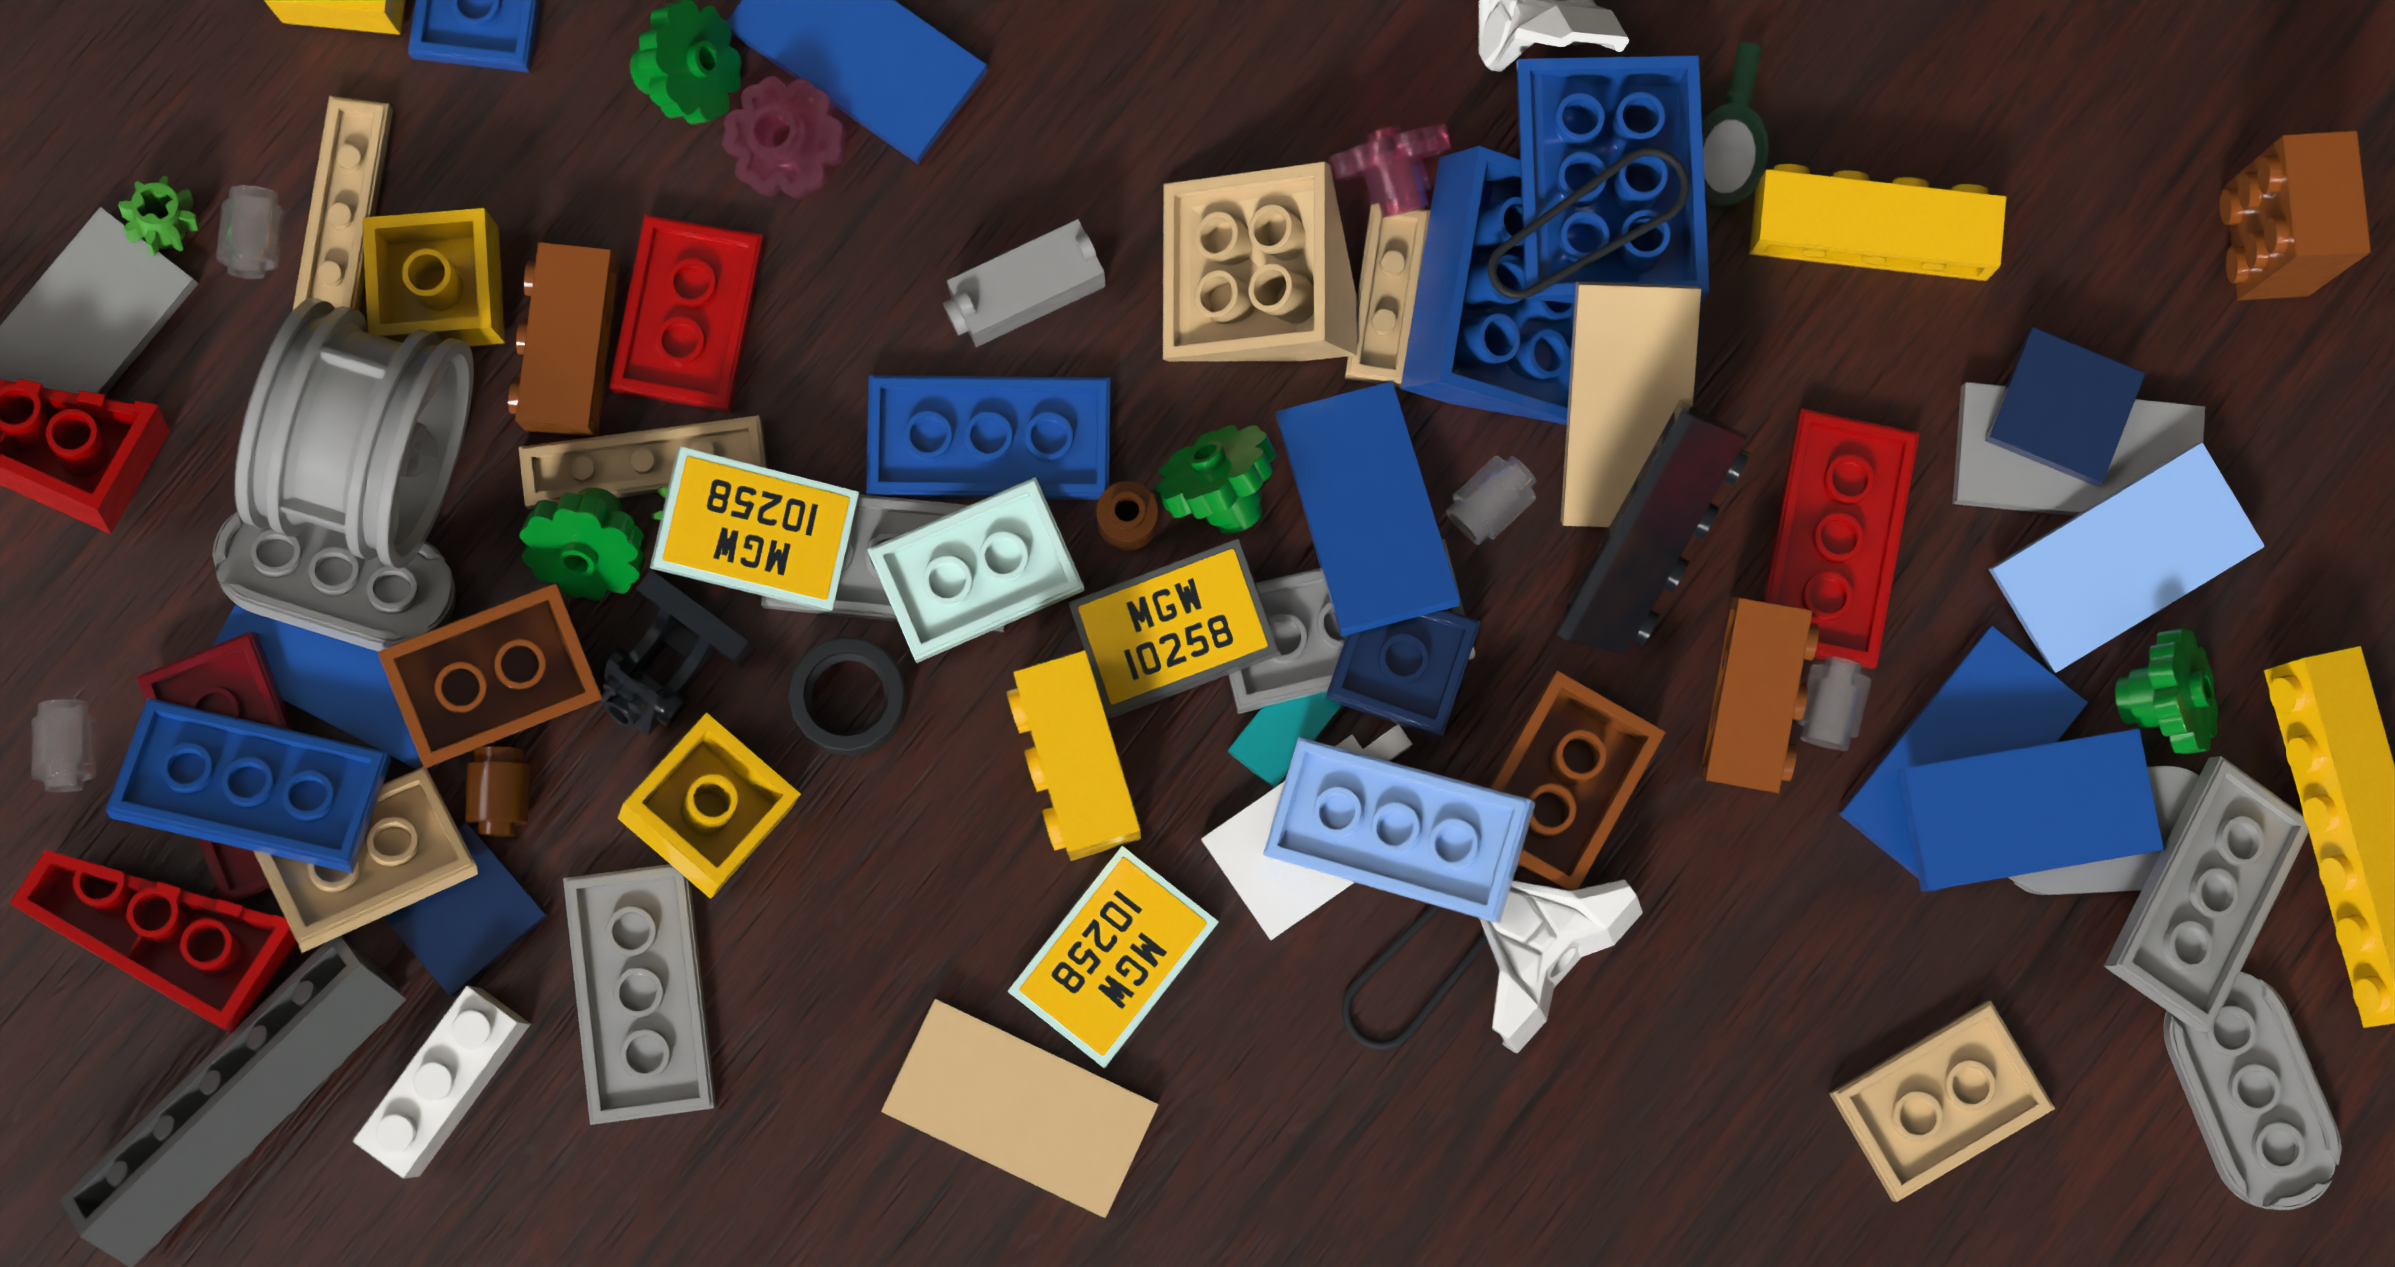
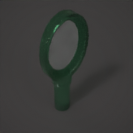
(1735, 137)

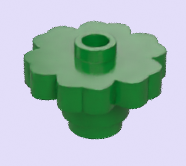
(687, 62)
(1219, 478)
(583, 544)
(2172, 693)

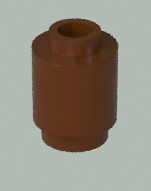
(1127, 534)
(497, 790)

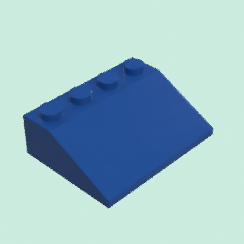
(1579, 122)
(1466, 336)

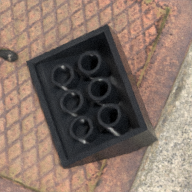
(1652, 530)

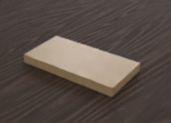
(1626, 377)
(1020, 1108)

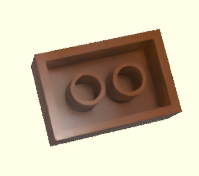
(2296, 216)
(489, 675)
(1579, 768)

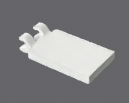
(1273, 889)

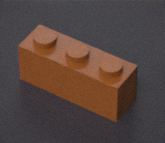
(565, 340)
(1758, 695)

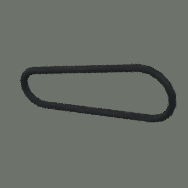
(1604, 250)
(1429, 1006)

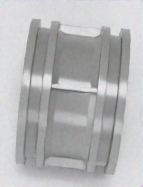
(353, 432)

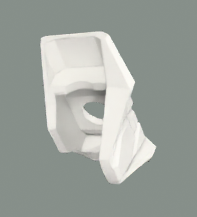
(1514, 25)
(1542, 940)

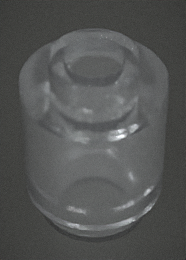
(249, 231)
(1492, 499)
(1834, 703)
(63, 745)

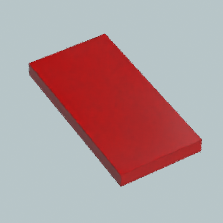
(1841, 529)

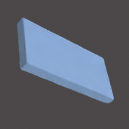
(2126, 557)
(1399, 829)

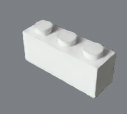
(441, 1082)

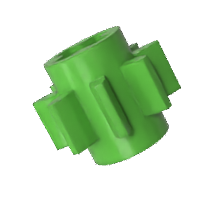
(161, 199)

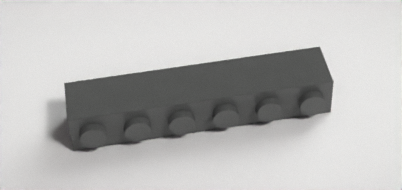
(232, 1101)

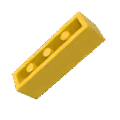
(1878, 223)

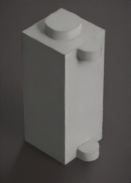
(1024, 284)

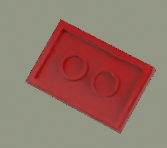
(687, 313)

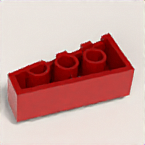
(76, 449)
(180, 943)

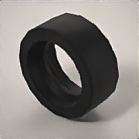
(820, 659)

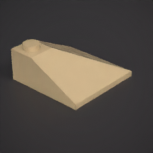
(1257, 268)

